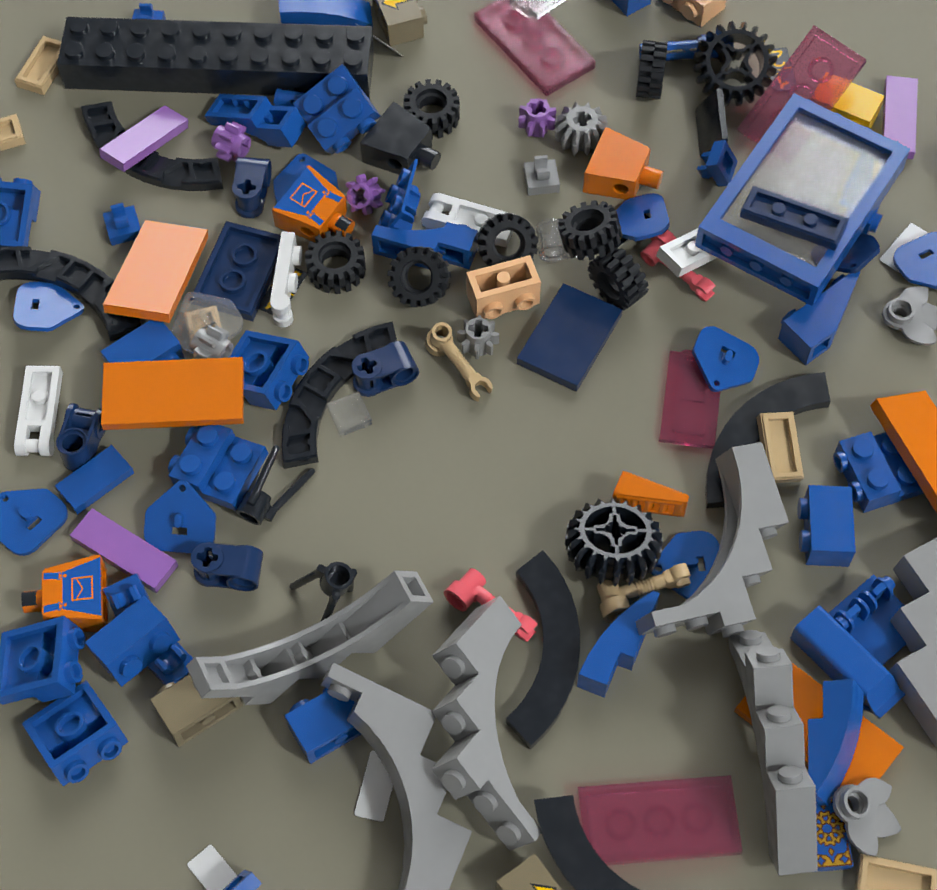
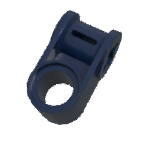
(251, 185)
(387, 368)
(79, 430)
(229, 566)

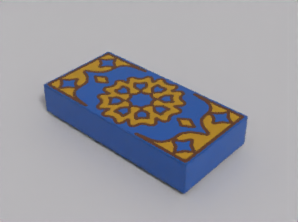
(832, 840)

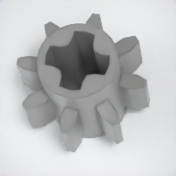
(478, 337)
(211, 343)

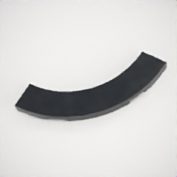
(154, 169)
(70, 274)
(318, 389)
(791, 395)
(560, 650)
(572, 849)

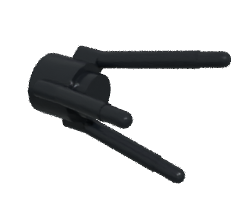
(256, 503)
(334, 582)

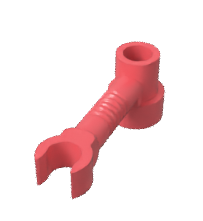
(700, 285)
(470, 589)

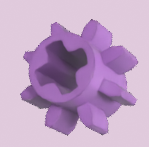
(537, 117)
(231, 141)
(356, 195)

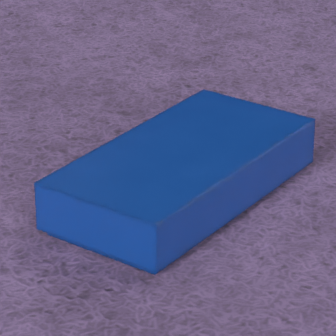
(94, 479)

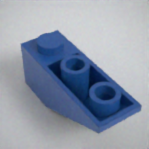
(813, 327)

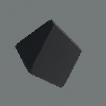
(711, 121)

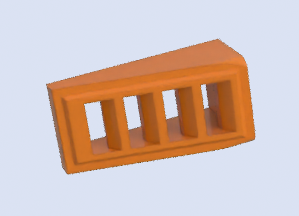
(650, 495)

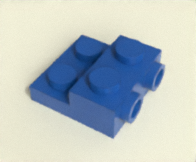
(337, 110)
(17, 211)
(270, 367)
(217, 464)
(875, 471)
(40, 661)
(75, 734)

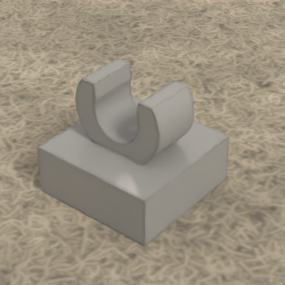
(541, 176)

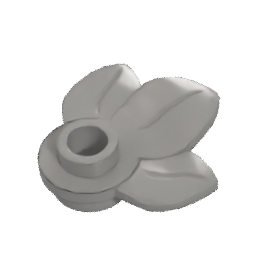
(918, 317)
(869, 816)

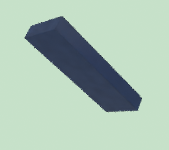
(794, 217)

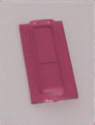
(689, 404)

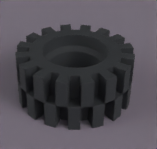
(651, 69)
(434, 95)
(501, 223)
(590, 230)
(338, 277)
(618, 278)
(399, 279)

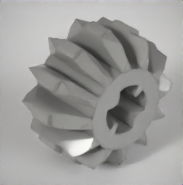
(580, 127)

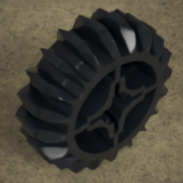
(726, 53)
(613, 541)

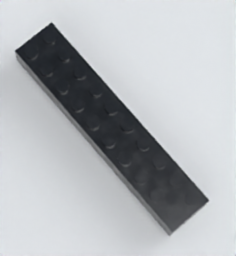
(209, 55)

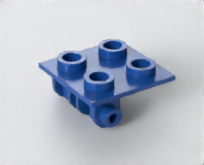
(402, 201)
(868, 616)

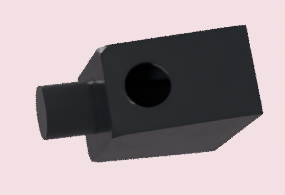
(398, 141)

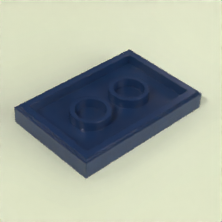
(240, 267)
(569, 337)

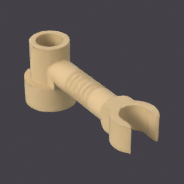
(445, 346)
(616, 598)

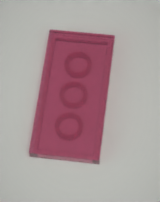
(536, 45)
(816, 71)
(661, 820)

